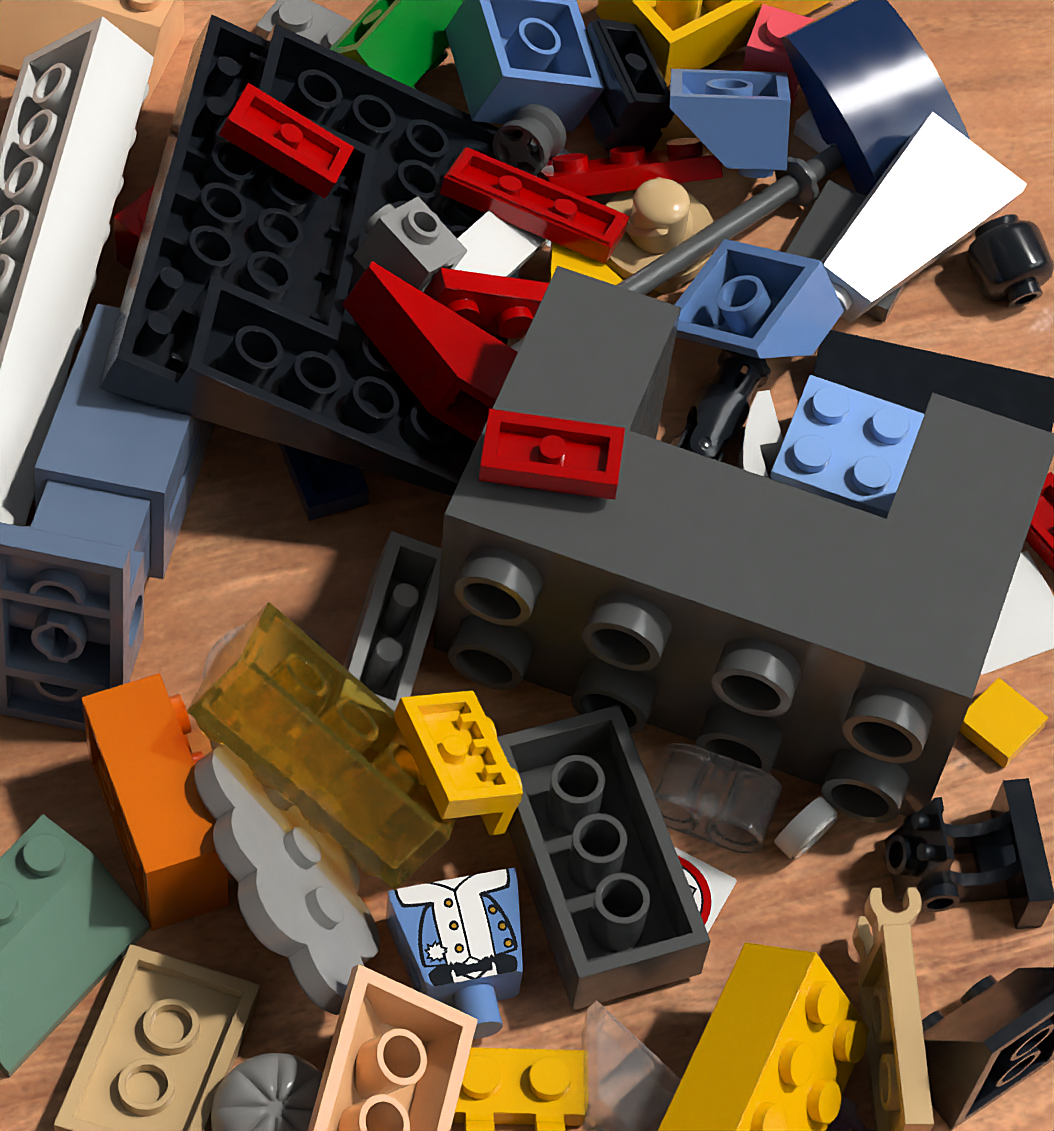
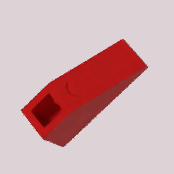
(435, 351)

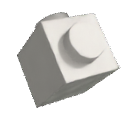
(409, 243)

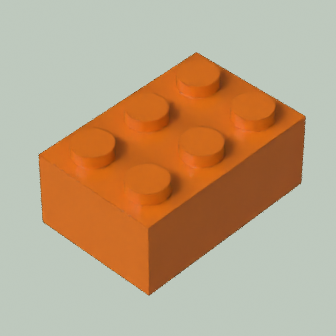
(153, 801)

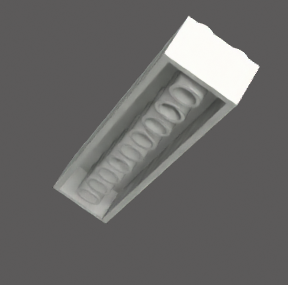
(57, 192)

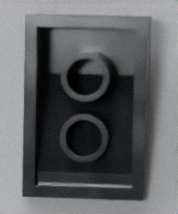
(989, 1042)

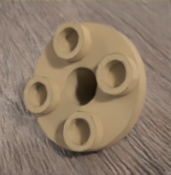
(659, 220)

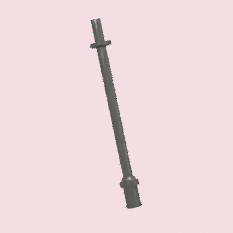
(794, 185)

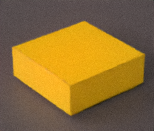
(1002, 722)

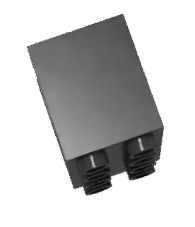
(730, 597)

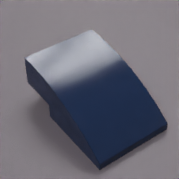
(867, 85)

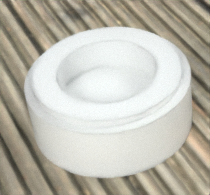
(806, 828)

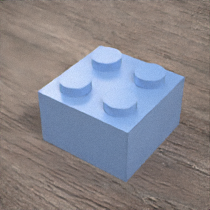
(847, 446)

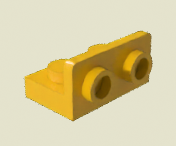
(460, 757)

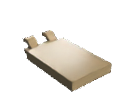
(893, 1015)
(159, 1047)

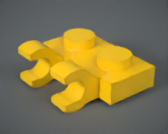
(522, 1089)

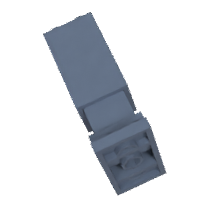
(104, 520)

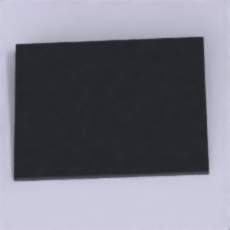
(248, 271)

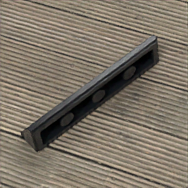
(912, 374)

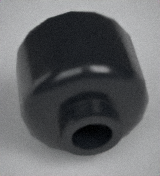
(1010, 260)

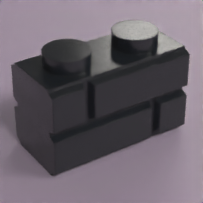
(635, 93)

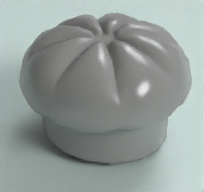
(267, 1095)

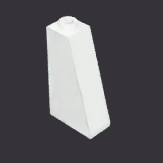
(916, 213)

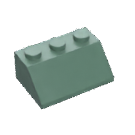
(58, 934)

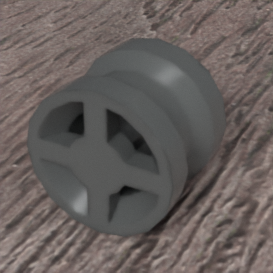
(514, 139)

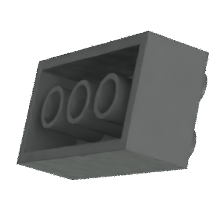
(601, 860)

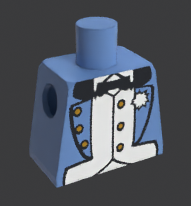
(461, 942)

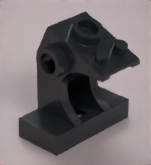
(1005, 852)

